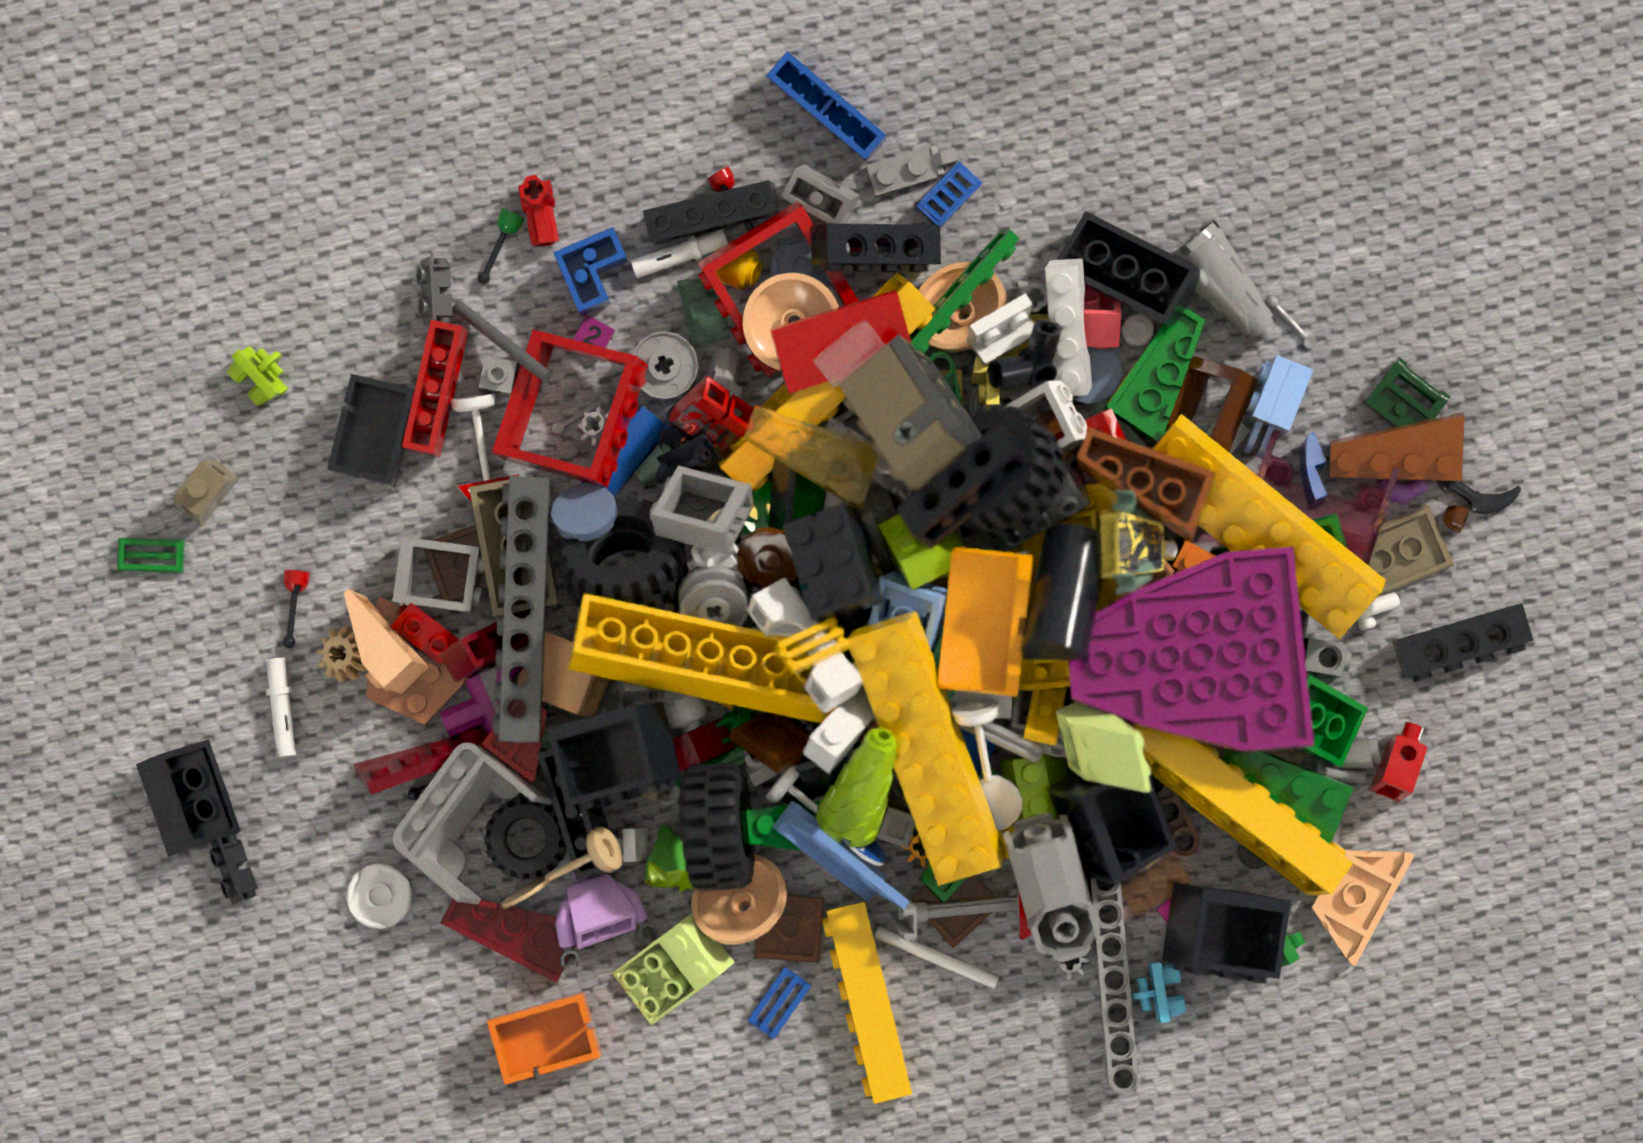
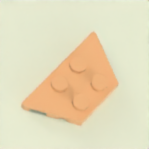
(1361, 899)

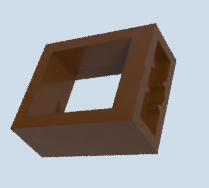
(1235, 404)

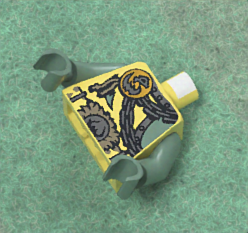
(1132, 544)

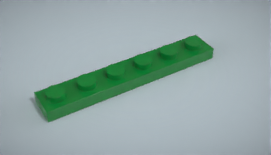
(960, 291)

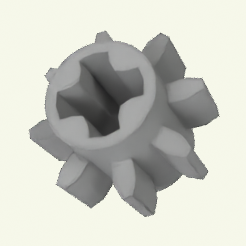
(1074, 967)

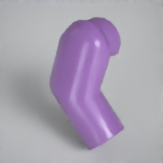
(1404, 493)

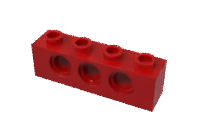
(435, 388)

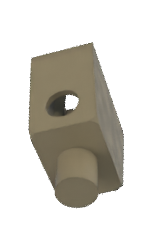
(204, 490)

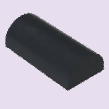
(1132, 270)
(1064, 595)

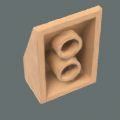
(382, 649)

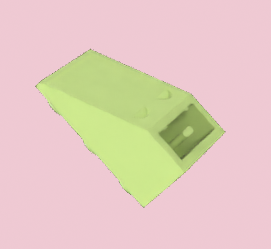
(1103, 747)
(672, 969)

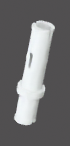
(679, 253)
(280, 706)

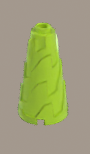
(859, 796)

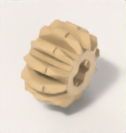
(333, 658)

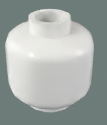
(685, 713)

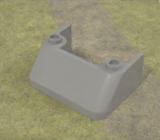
(448, 806)

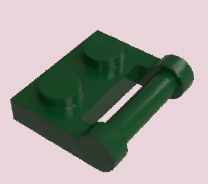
(1397, 405)

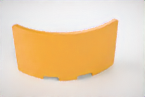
(984, 621)

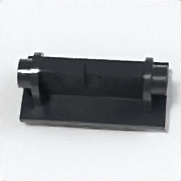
(693, 454)
(234, 881)

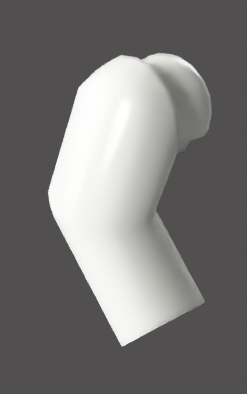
(1379, 605)

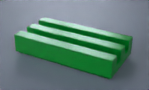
(178, 556)

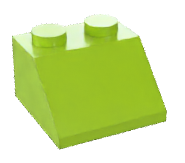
(913, 558)
(1032, 781)

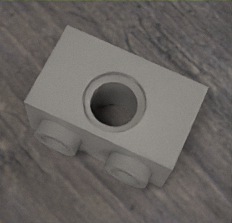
(820, 195)

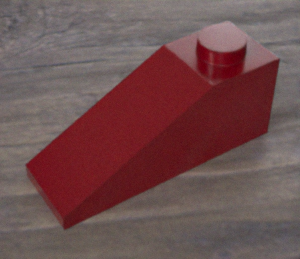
(478, 650)

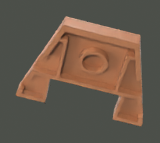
(425, 695)

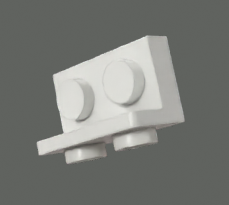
(1001, 330)

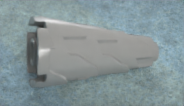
(1225, 281)

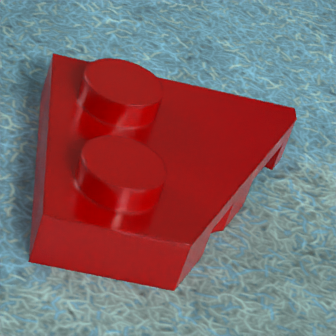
(518, 755)

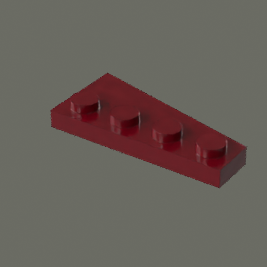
(409, 764)
(512, 932)

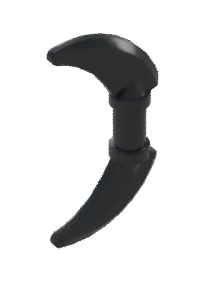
(1480, 502)

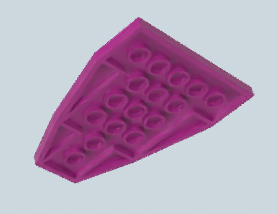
(1206, 655)

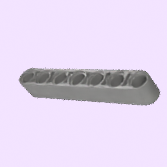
(1120, 994)

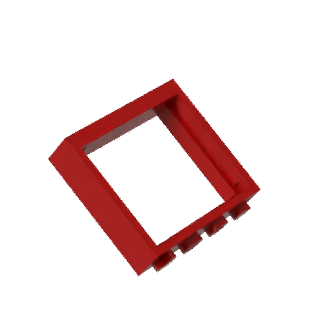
(793, 214)
(525, 394)

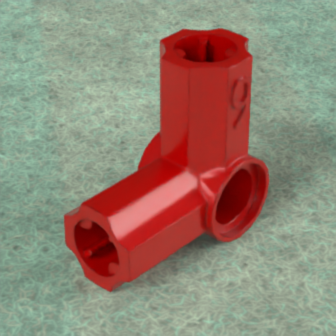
(539, 207)

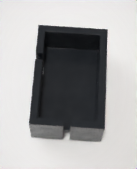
(373, 434)
(833, 563)

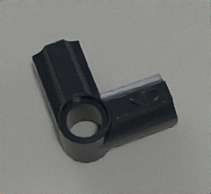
(1033, 363)

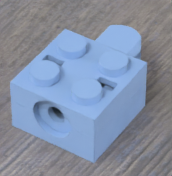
(1276, 401)
(900, 599)

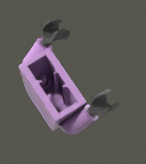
(598, 911)

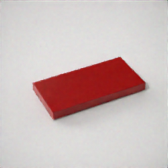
(806, 338)

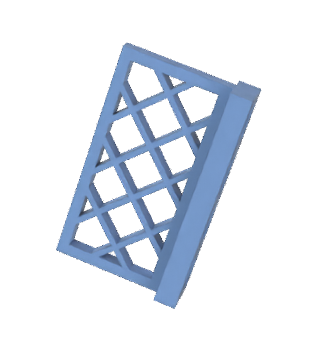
(836, 858)

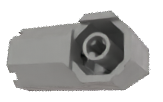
(1052, 886)

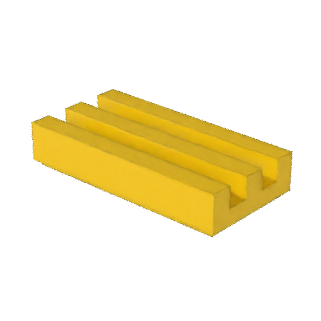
(801, 637)

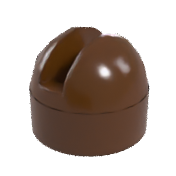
(1456, 517)

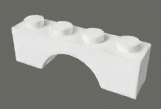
(1066, 307)
(782, 613)

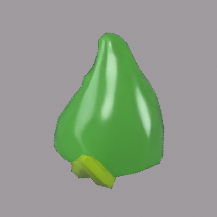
(666, 862)

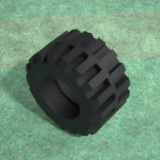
(498, 846)

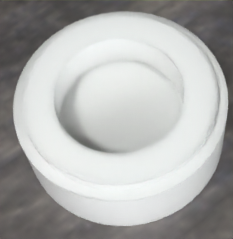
(1137, 330)

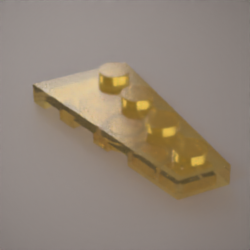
(823, 456)

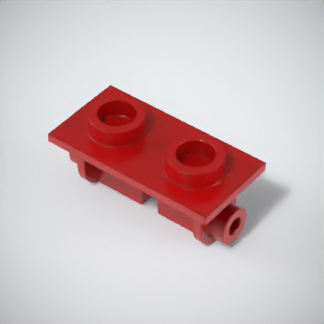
(423, 631)

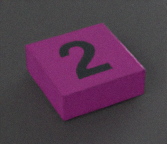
(594, 332)

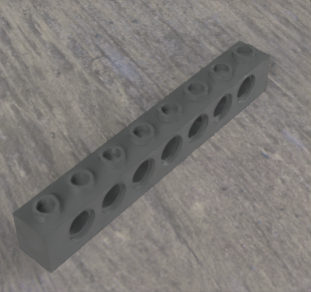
(538, 492)

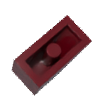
(701, 744)

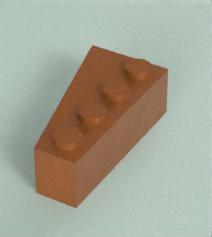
(1418, 449)
(1163, 485)

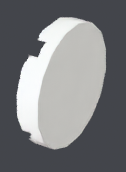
(390, 894)

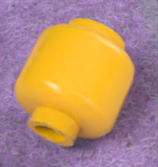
(741, 271)

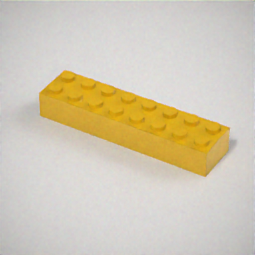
(817, 403)
(1253, 516)
(689, 657)
(929, 749)
(1245, 811)

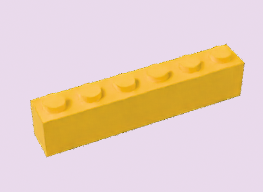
(868, 1001)

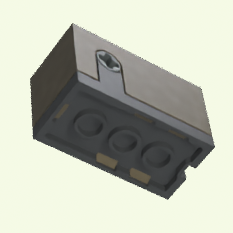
(909, 413)

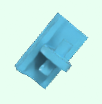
(1164, 1006)

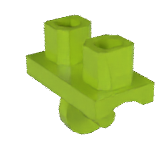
(262, 370)

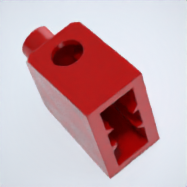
(1395, 775)

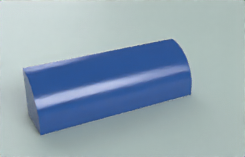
(827, 106)
(641, 440)

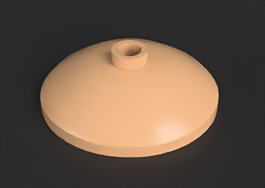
(984, 302)
(774, 305)
(721, 914)

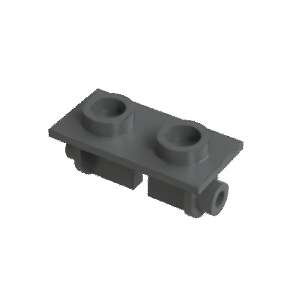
(432, 278)

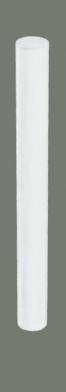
(937, 957)

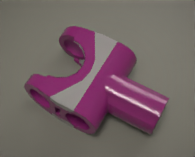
(479, 708)

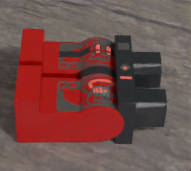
(701, 414)

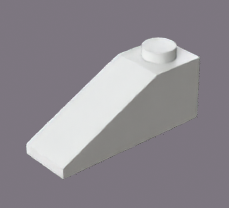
(840, 731)

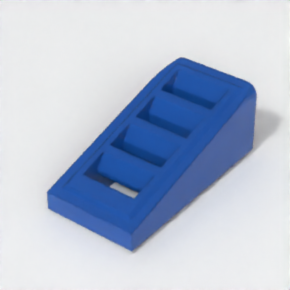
(930, 214)

